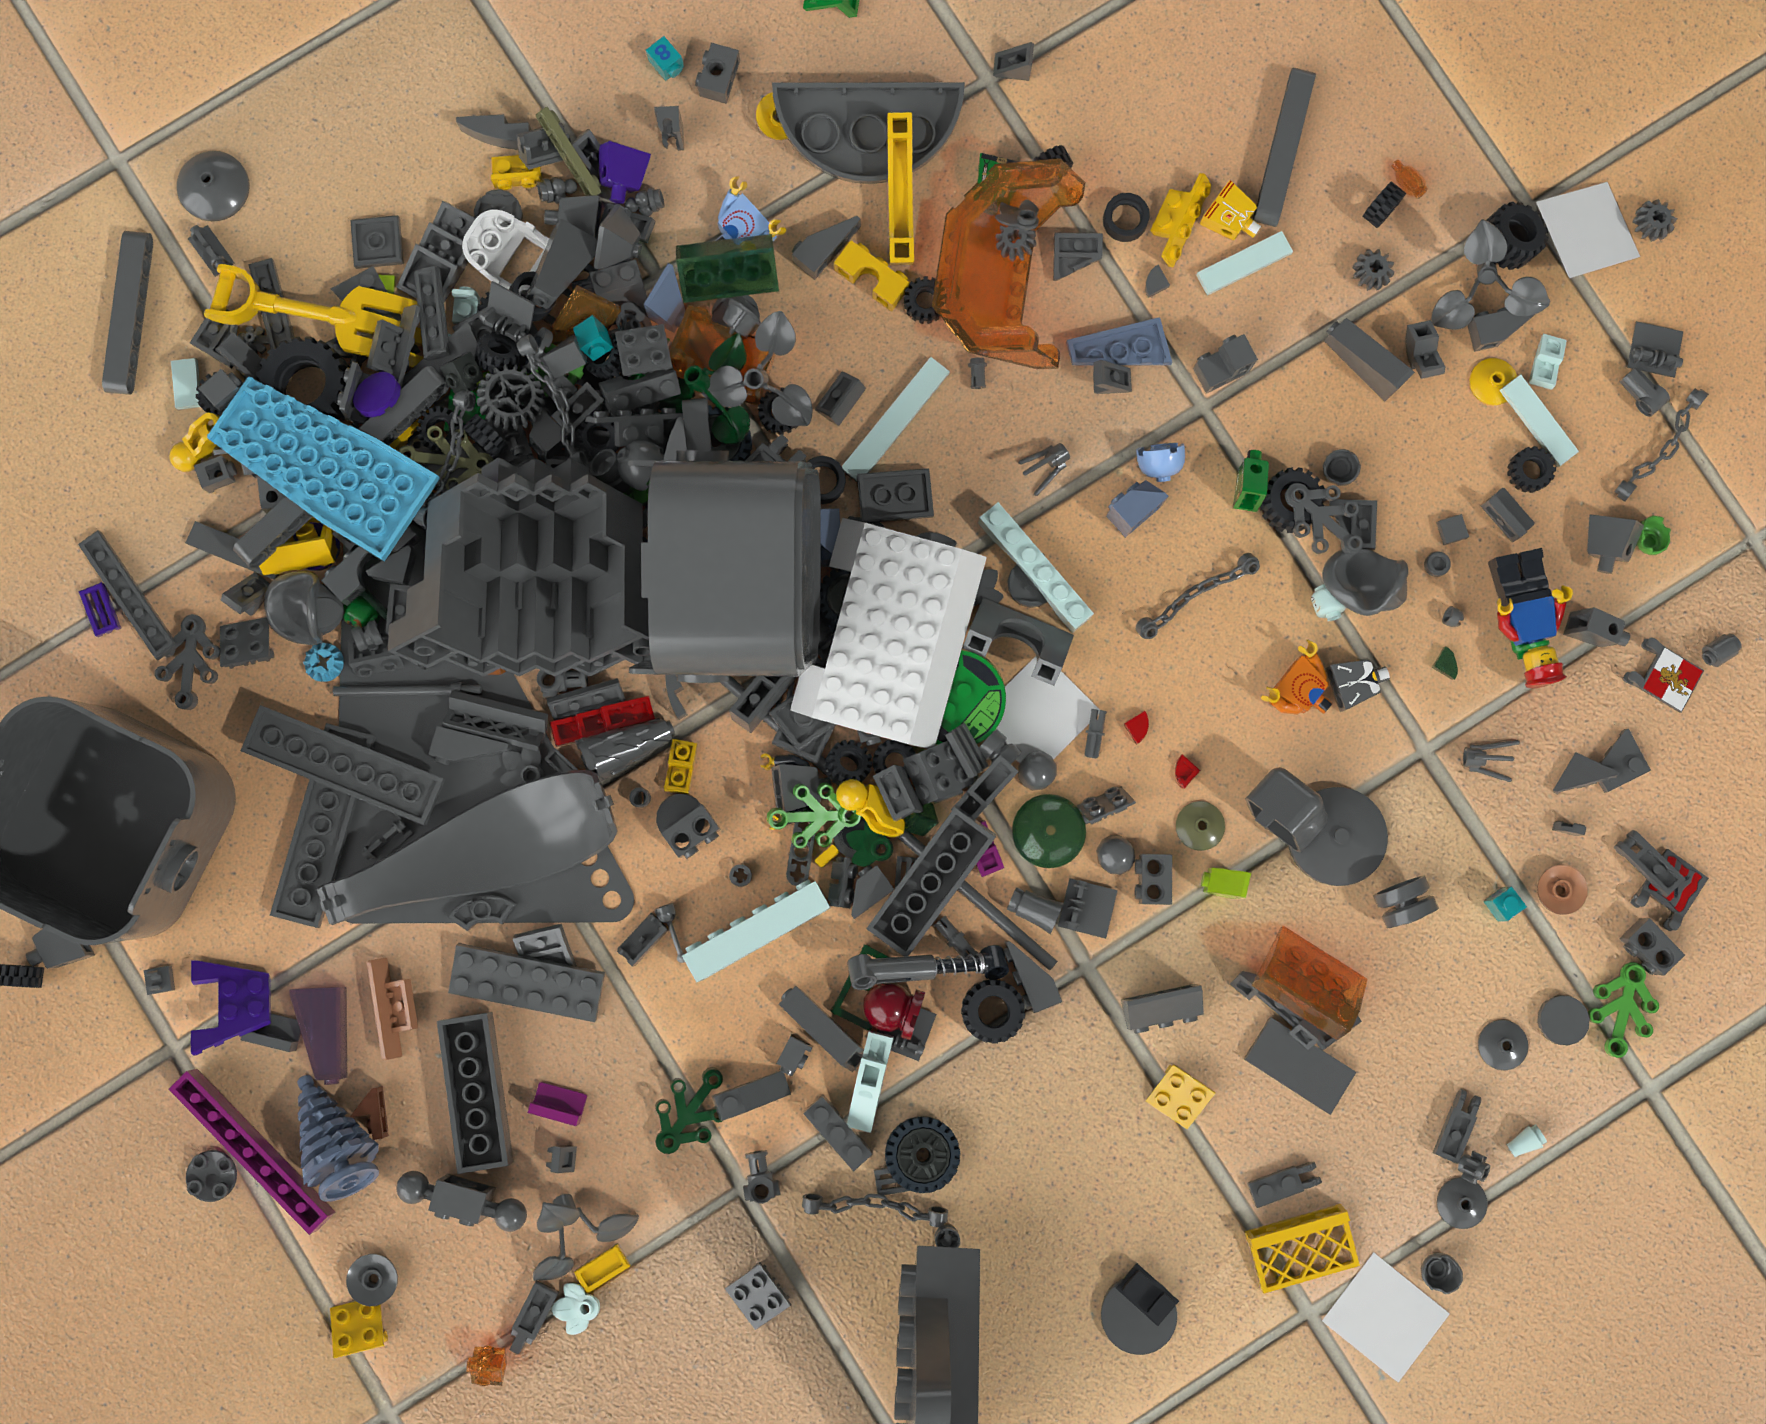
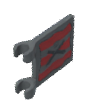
(1681, 898)

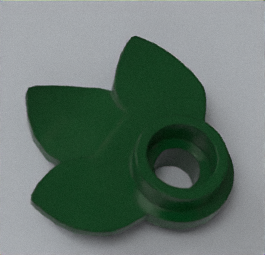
(865, 845)

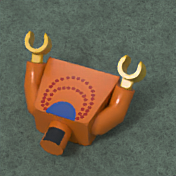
(1301, 685)

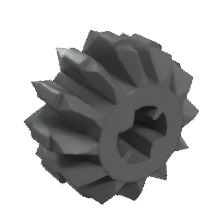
(1663, 220)
(1021, 246)
(1365, 273)

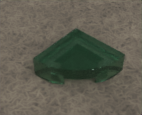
(1446, 663)

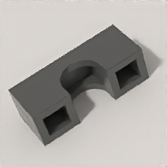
(630, 394)
(838, 1133)

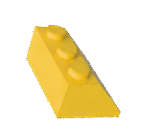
(306, 552)

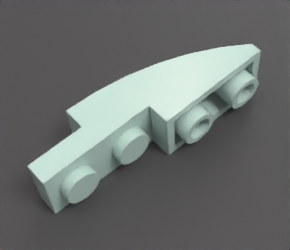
(869, 1081)

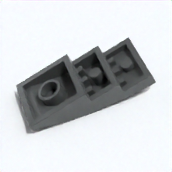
(440, 247)

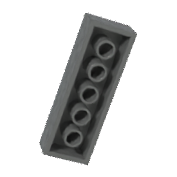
(931, 881)
(475, 1092)

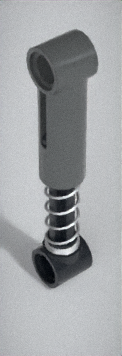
(867, 971)

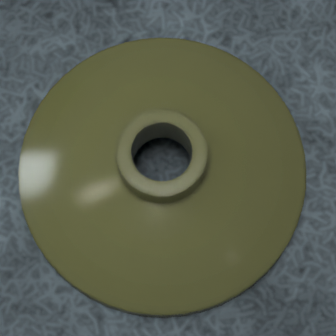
(1188, 829)

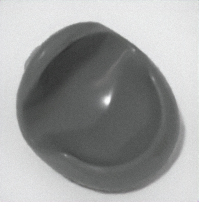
(1366, 581)
(302, 608)

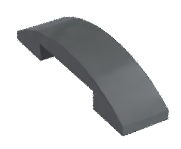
(1302, 1030)

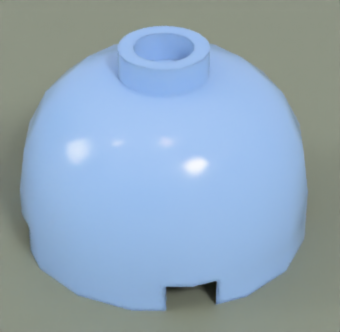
(1161, 460)

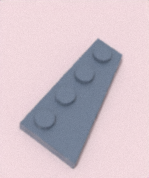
(1126, 345)

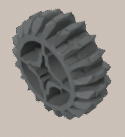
(526, 387)

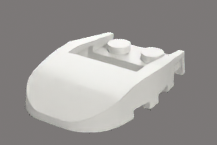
(494, 241)

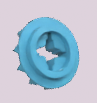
(334, 664)

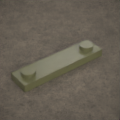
(550, 123)

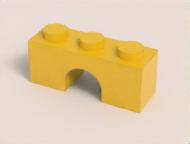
(857, 261)

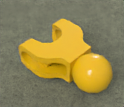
(194, 445)
(870, 805)

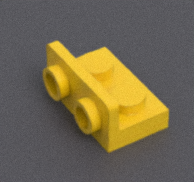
(512, 172)

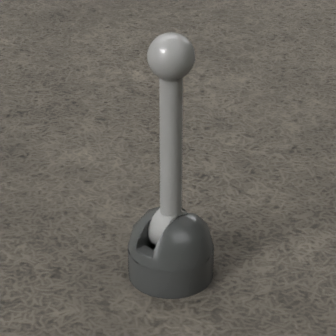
(667, 914)

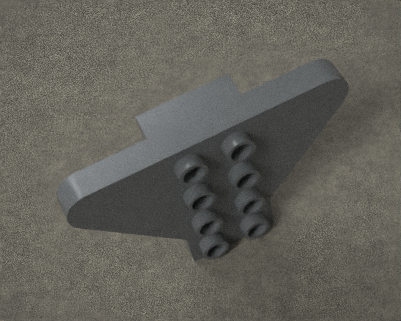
(939, 1337)

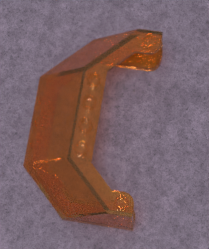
(979, 289)

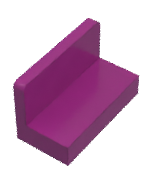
(558, 1104)

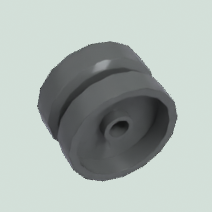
(1407, 905)

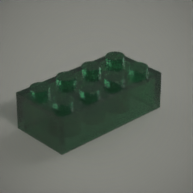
(727, 268)

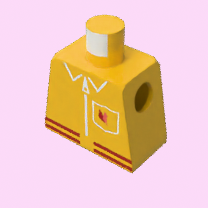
(1231, 213)

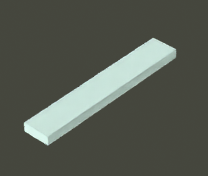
(896, 419)

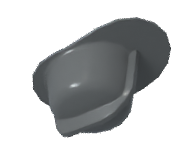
(740, 319)

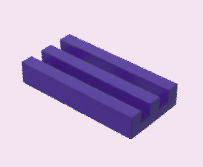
(115, 625)

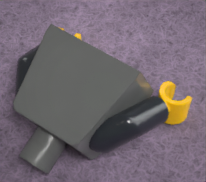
(787, 773)

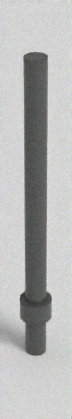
(406, 690)

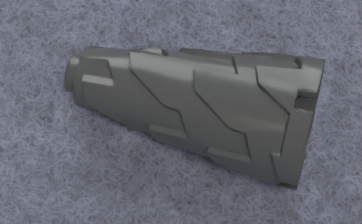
(619, 748)

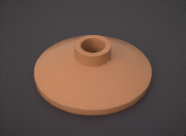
(1573, 886)

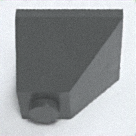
(617, 240)

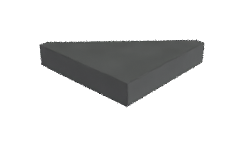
(1582, 773)

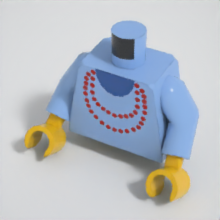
(741, 218)

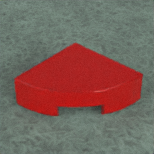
(1138, 727)
(1185, 771)

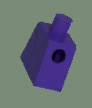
(621, 169)

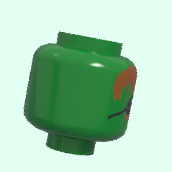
(360, 613)

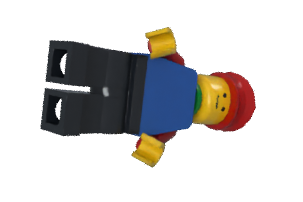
(1530, 613)

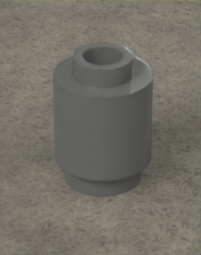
(1721, 650)

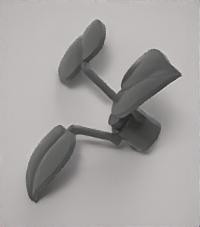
(1482, 248)
(792, 405)
(564, 1213)

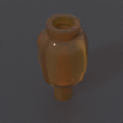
(1409, 179)

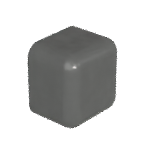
(1288, 808)

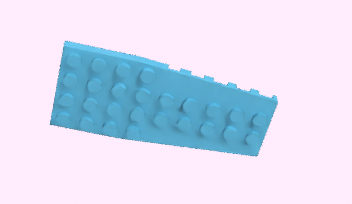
(325, 466)

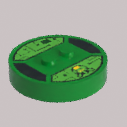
(974, 698)

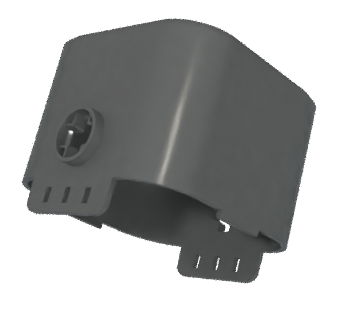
(731, 567)
(103, 821)

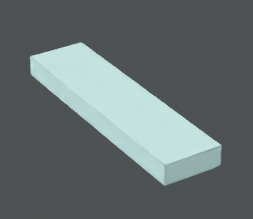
(1244, 263)
(1539, 420)

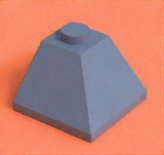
(665, 301)

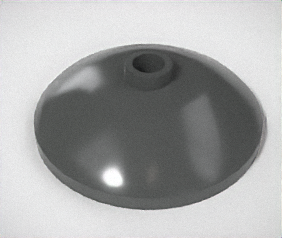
(221, 195)

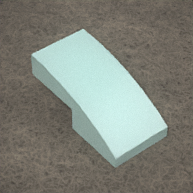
(1547, 361)

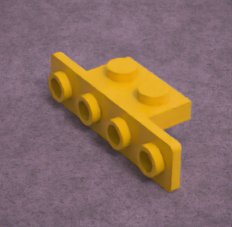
(1178, 217)

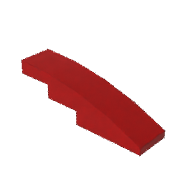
(602, 720)

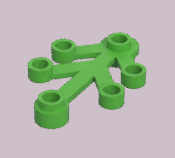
(817, 817)
(1625, 1005)

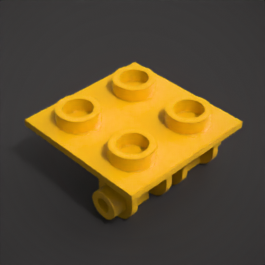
(1180, 1096)
(356, 1328)

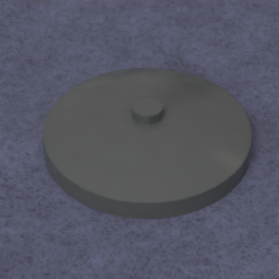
(1350, 842)

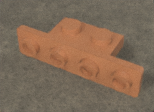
(392, 1007)

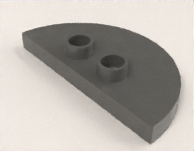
(845, 124)

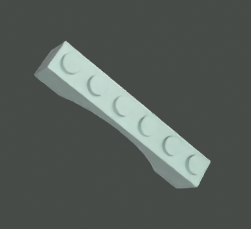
(1036, 566)

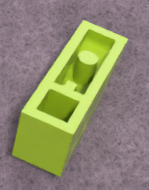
(1226, 883)

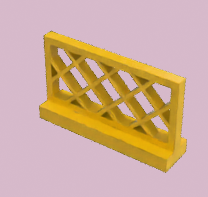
(1301, 1227)

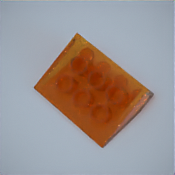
(1311, 983)

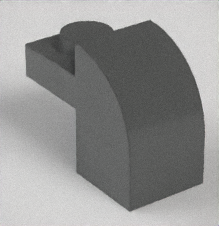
(1422, 351)

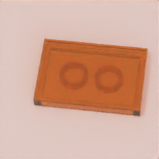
(580, 307)

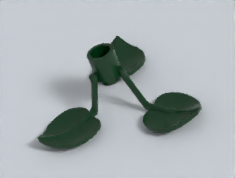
(733, 424)

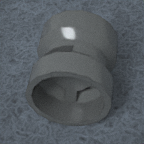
(367, 635)
(944, 1239)

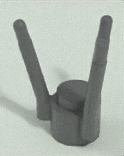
(1054, 457)
(1475, 758)

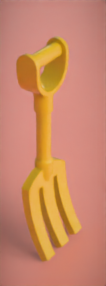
(347, 317)

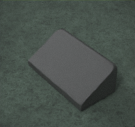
(840, 398)

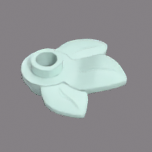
(572, 1308)

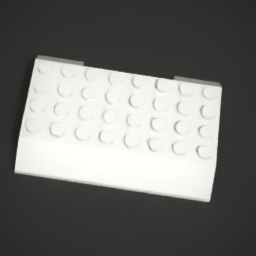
(893, 634)

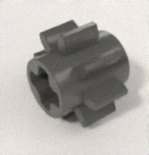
(1474, 1167)

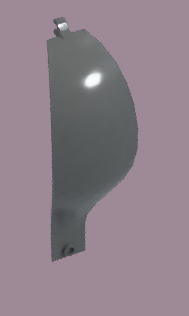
(486, 848)

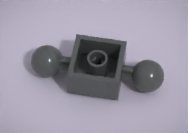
(462, 1200)

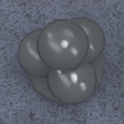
(555, 189)
(646, 201)

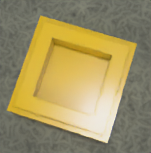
(827, 856)

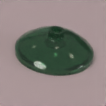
(1031, 836)

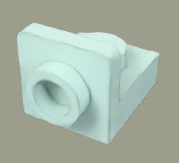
(465, 303)

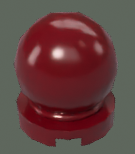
(892, 1008)

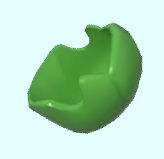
(1654, 536)

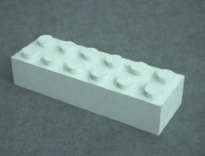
(755, 932)

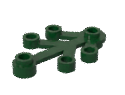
(686, 1114)

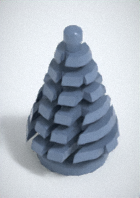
(332, 1146)

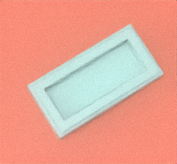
(185, 381)

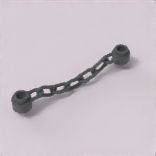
(529, 347)
(1695, 399)
(463, 401)
(1148, 628)
(936, 1215)

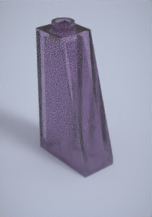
(324, 1030)

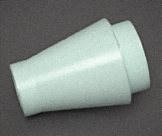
(1527, 1141)

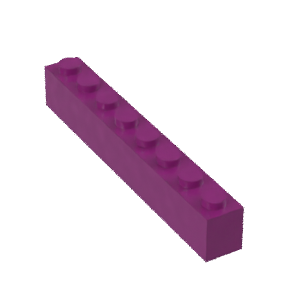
(251, 1150)

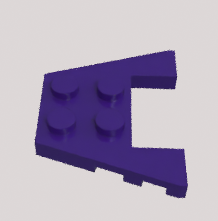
(242, 1002)

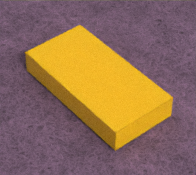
(602, 1268)

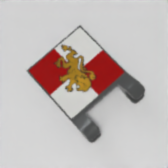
(1668, 677)

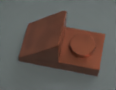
(374, 1105)

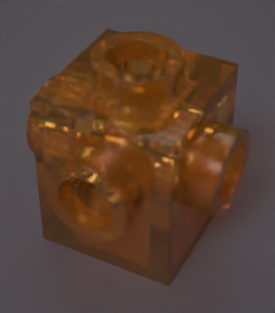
(487, 1366)

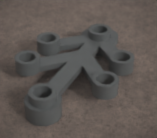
(1321, 518)
(189, 658)

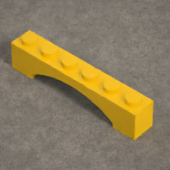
(900, 188)

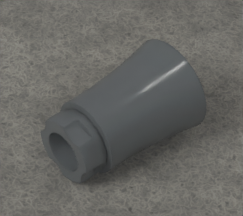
(1035, 909)

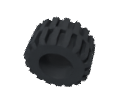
(1522, 231)
(1272, 503)
(997, 1033)

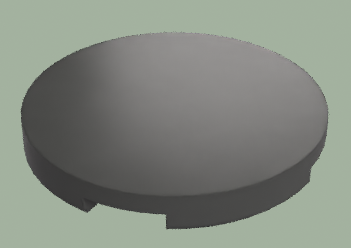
(1131, 1328)

